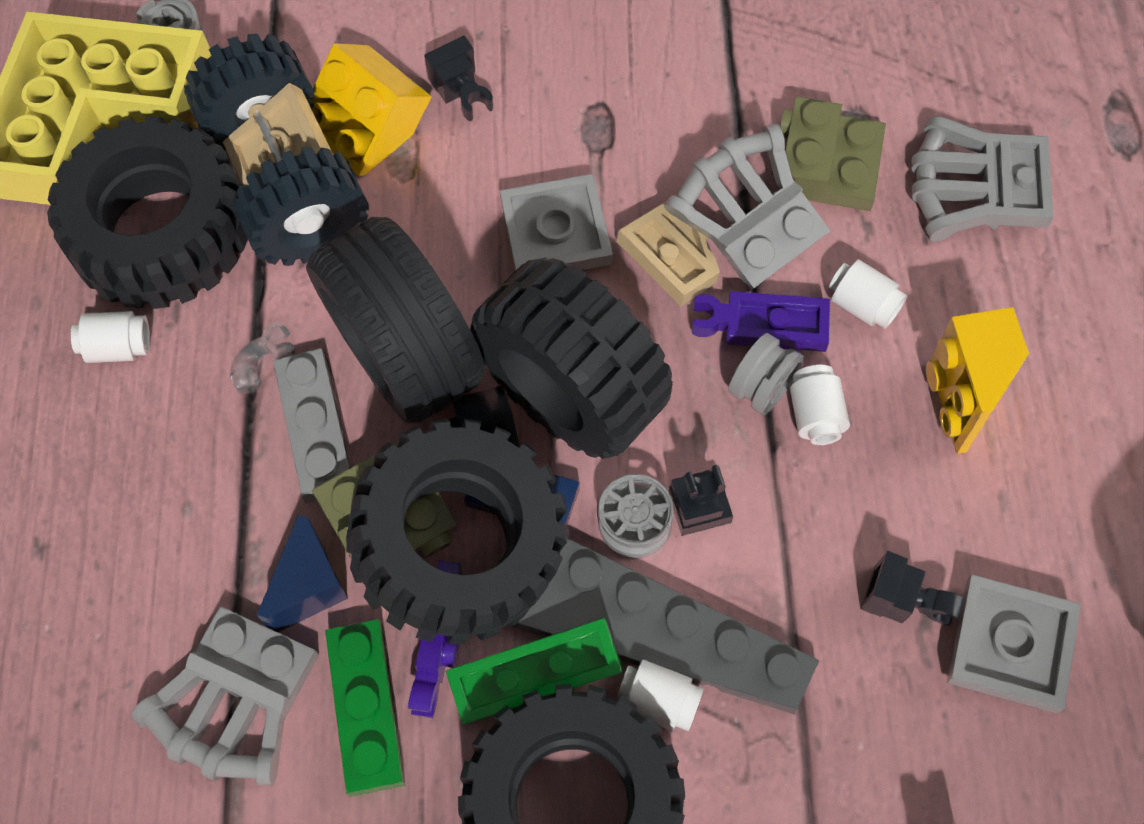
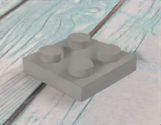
(557, 222)
(1014, 644)

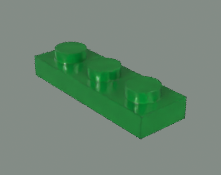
(562, 658)
(364, 708)

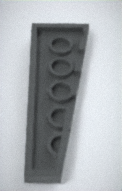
(669, 630)

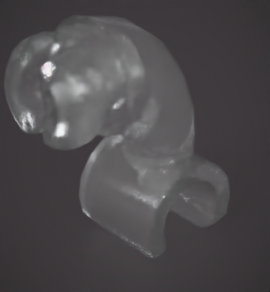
(247, 362)

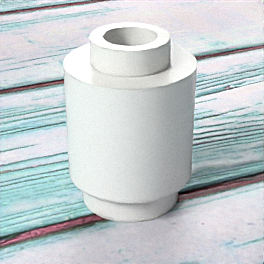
(867, 294)
(110, 337)
(819, 404)
(662, 695)

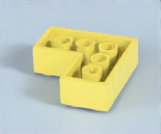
(78, 77)

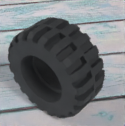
(124, 168)
(572, 357)
(471, 464)
(571, 722)

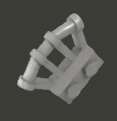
(1013, 187)
(770, 233)
(248, 663)

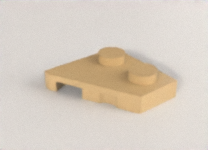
(671, 253)

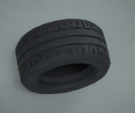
(397, 318)

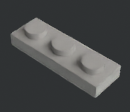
(311, 419)

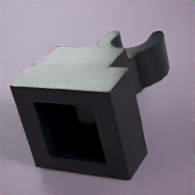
(452, 75)
(700, 501)
(897, 590)

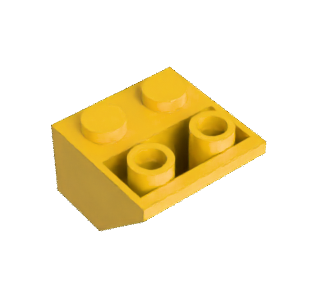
(365, 105)
(974, 369)

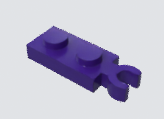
(793, 320)
(431, 664)

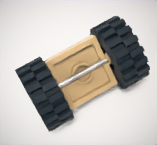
(261, 112)

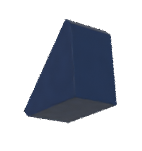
(301, 582)

